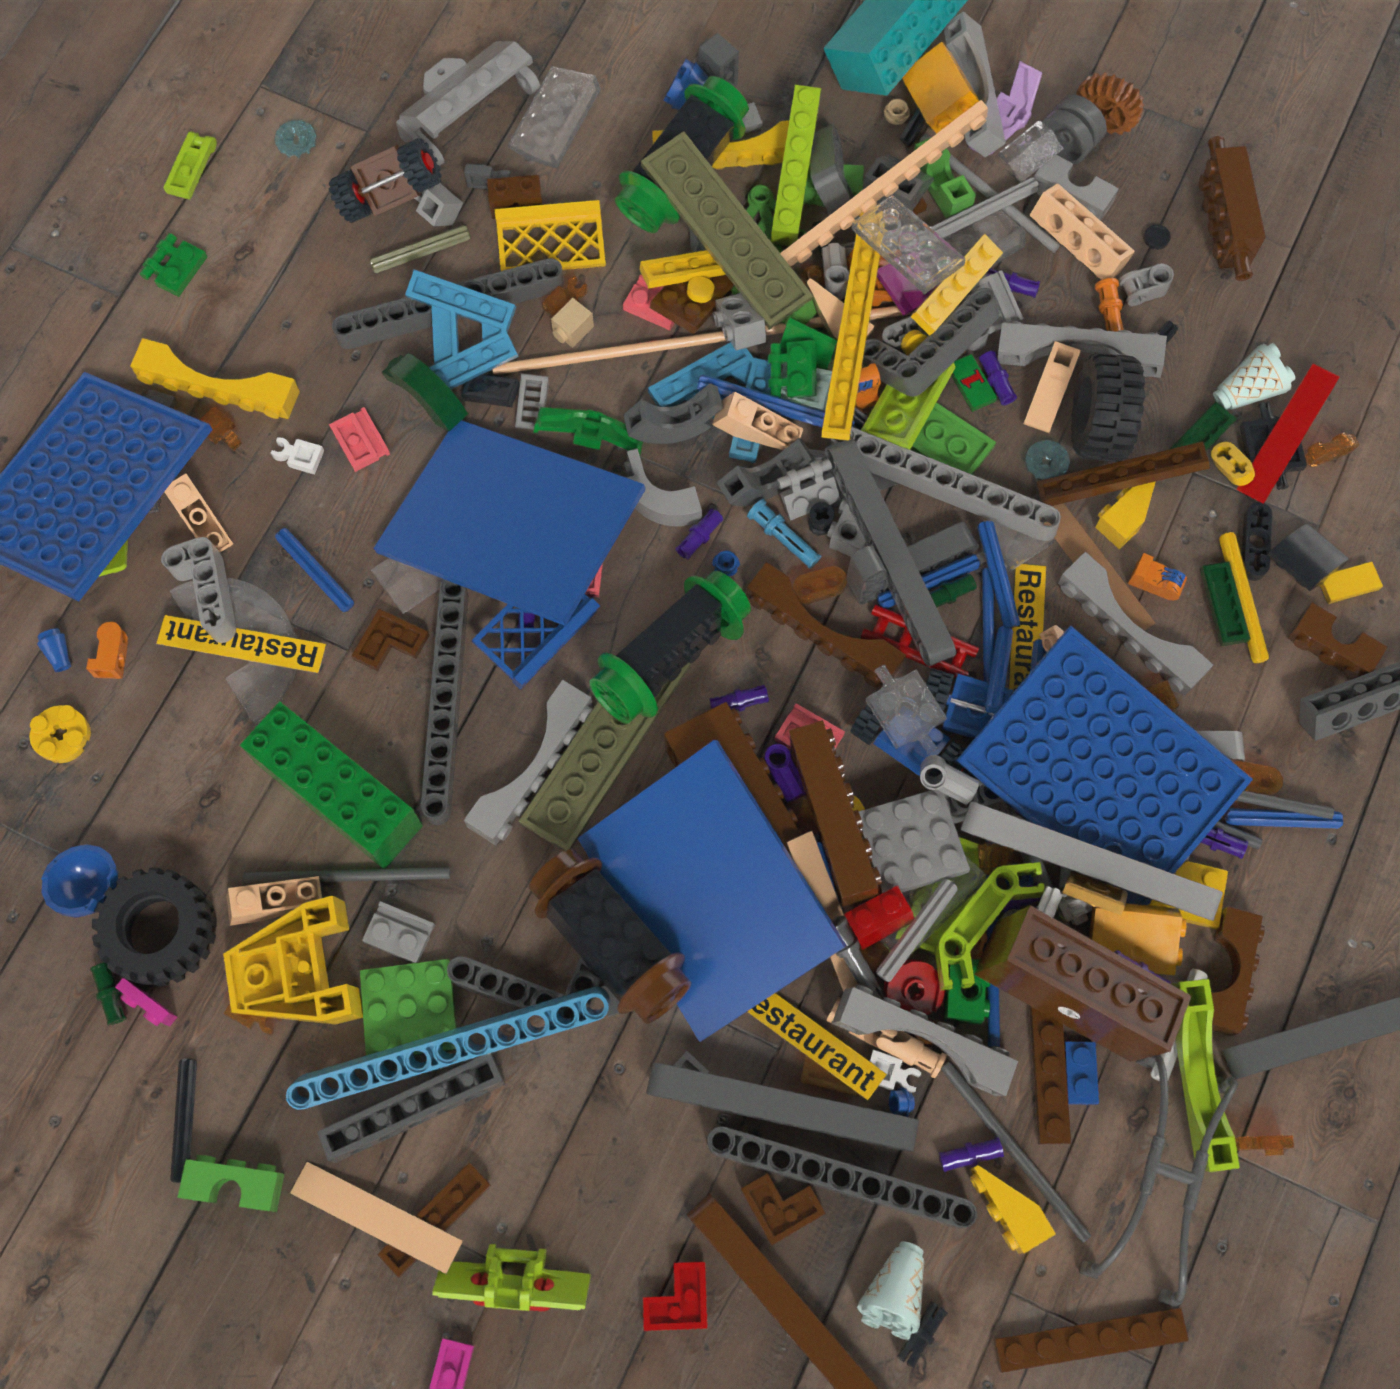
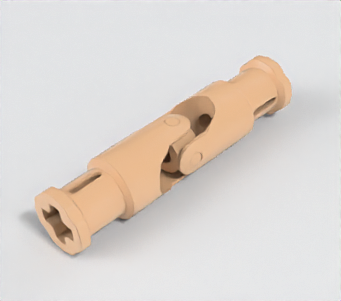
(902, 1046)

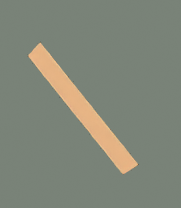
(811, 865)
(376, 1217)

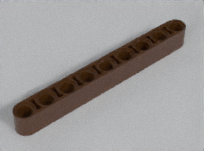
(777, 1296)

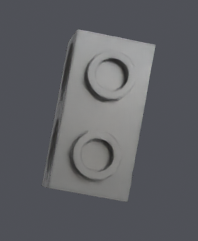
(739, 322)
(846, 524)

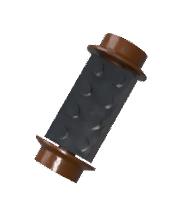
(609, 936)

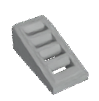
(532, 381)

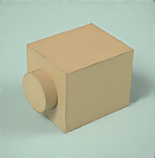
(572, 323)

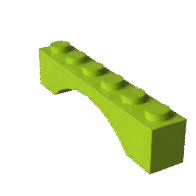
(795, 165)
(1199, 1077)

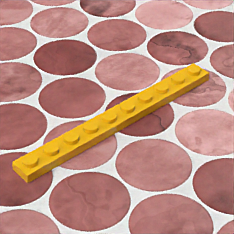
(851, 342)

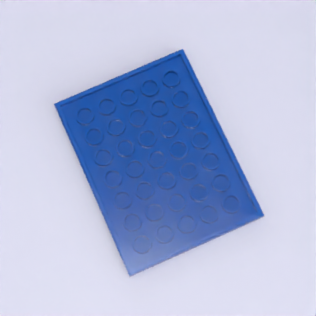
(89, 482)
(511, 521)
(1103, 760)
(714, 886)

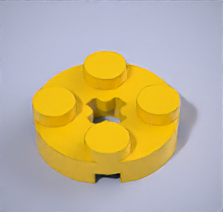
(45, 726)

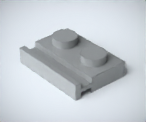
(1005, 300)
(398, 933)

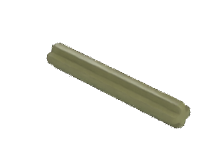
(420, 249)

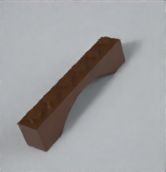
(775, 594)

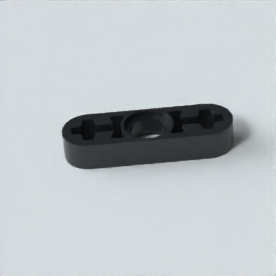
(1264, 531)

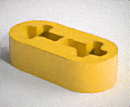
(1228, 467)

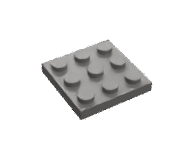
(914, 841)

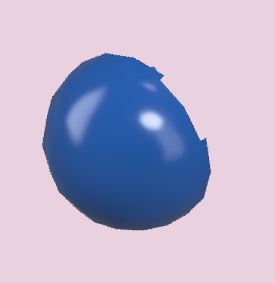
(78, 880)

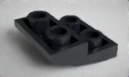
(1308, 557)

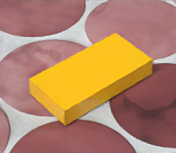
(1351, 583)

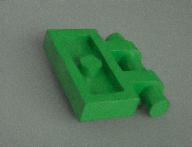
(179, 269)
(800, 369)

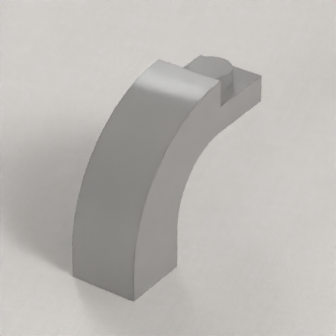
(662, 506)

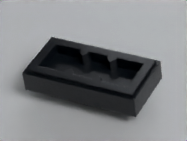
(491, 390)

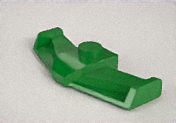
(588, 425)

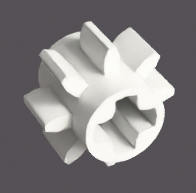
(1073, 910)

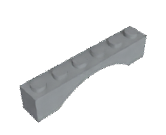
(968, 47)
(1025, 343)
(1174, 662)
(495, 812)
(981, 1066)

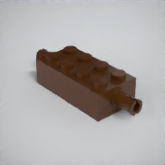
(1232, 207)

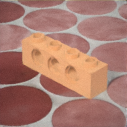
(1081, 232)

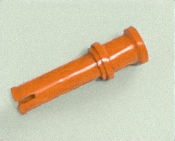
(1110, 303)

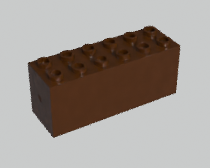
(724, 725)

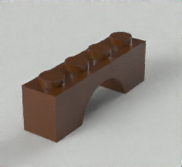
(1239, 936)

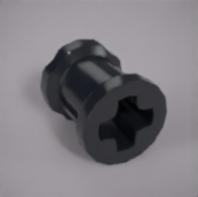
(816, 513)

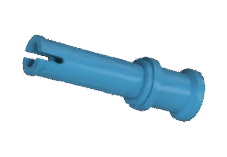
(772, 526)

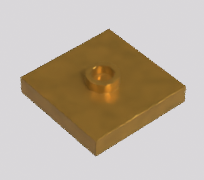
(1095, 892)

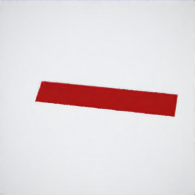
(1289, 432)

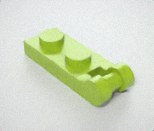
(189, 165)

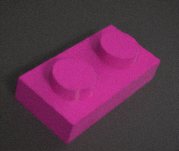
(136, 996)
(452, 1365)

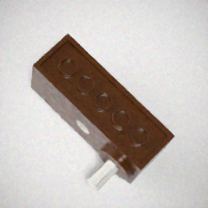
(1082, 982)

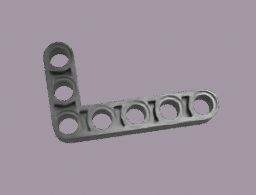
(939, 350)
(867, 572)
(507, 982)

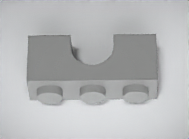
(1095, 197)
(438, 206)

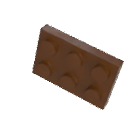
(676, 305)

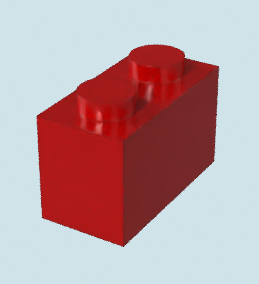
(880, 917)

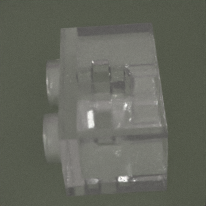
(1030, 151)

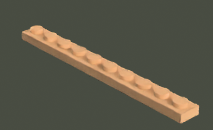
(886, 184)

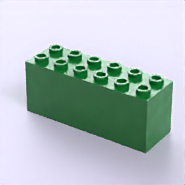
(332, 785)

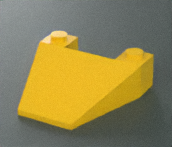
(285, 972)

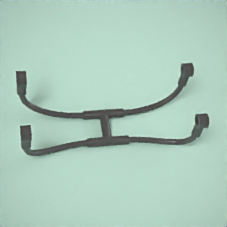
(1155, 1166)

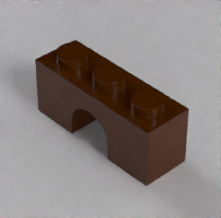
(1315, 634)

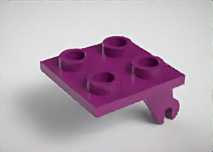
(901, 290)

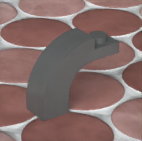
(675, 423)
(749, 485)

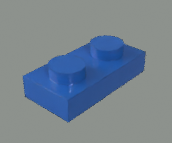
(1081, 1073)

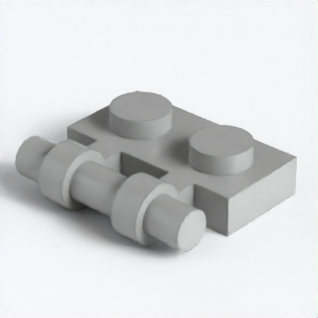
(802, 497)

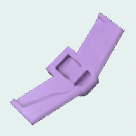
(1016, 108)

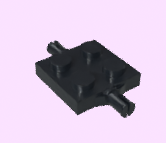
(1256, 433)

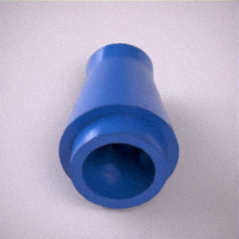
(55, 649)

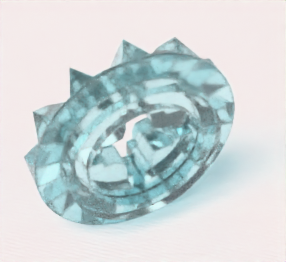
(285, 136)
(1049, 450)

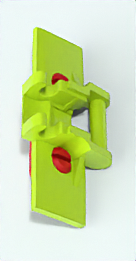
(534, 1291)

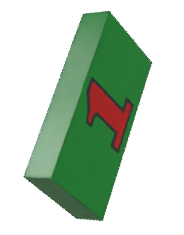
(972, 383)

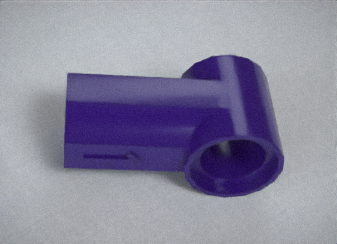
(786, 774)

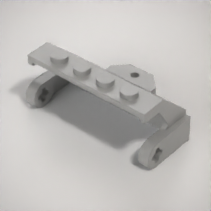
(462, 88)

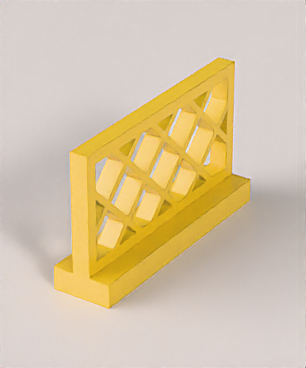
(551, 215)

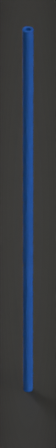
(988, 650)

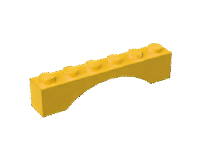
(762, 149)
(265, 393)

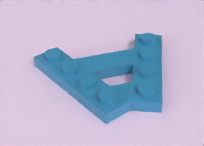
(453, 300)
(719, 365)

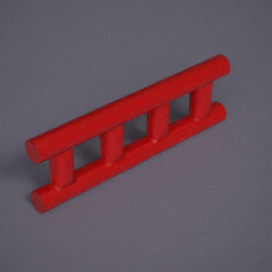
(886, 616)

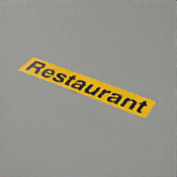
(1029, 602)
(244, 645)
(819, 1045)

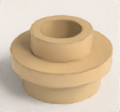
(896, 106)

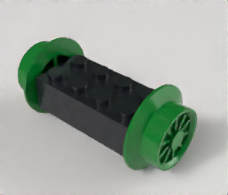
(711, 121)
(658, 654)

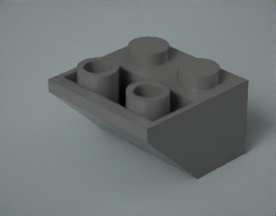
(909, 191)

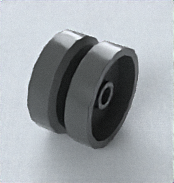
(1077, 127)

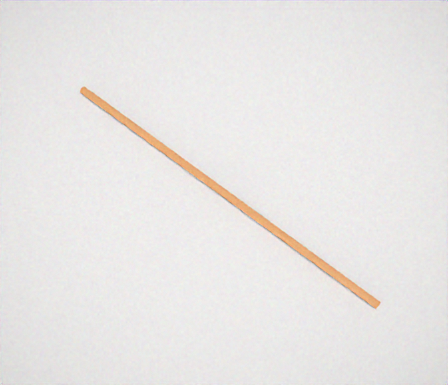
(659, 345)

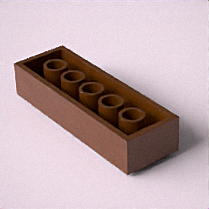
(833, 814)

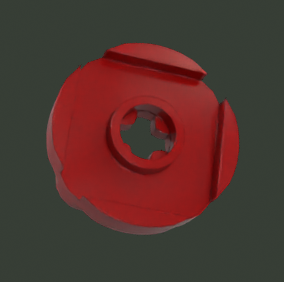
(926, 979)

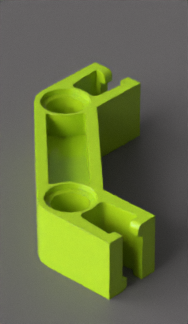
(979, 915)

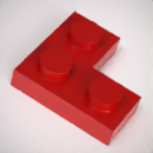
(684, 1309)

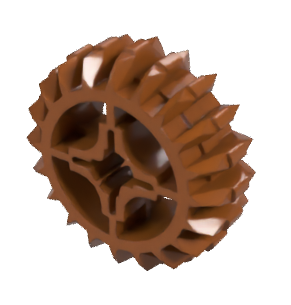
(1115, 99)

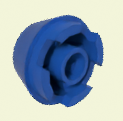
(688, 74)

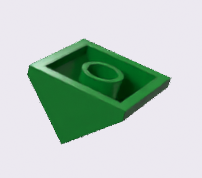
(825, 345)

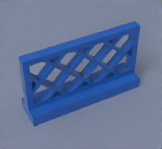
(544, 651)

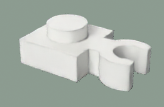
(301, 456)
(891, 1067)

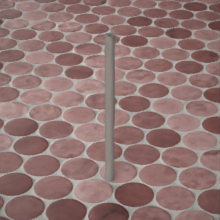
(1011, 211)

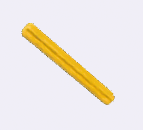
(1232, 554)

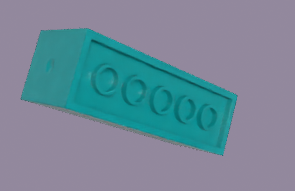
(886, 41)

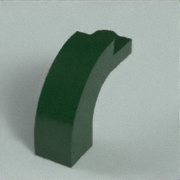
(427, 389)

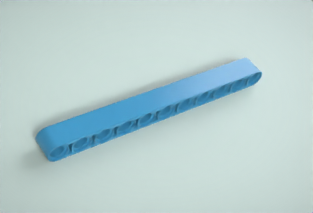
(437, 1058)

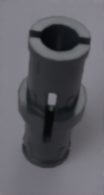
(924, 1336)

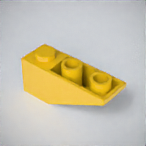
(1127, 515)
(1019, 1216)

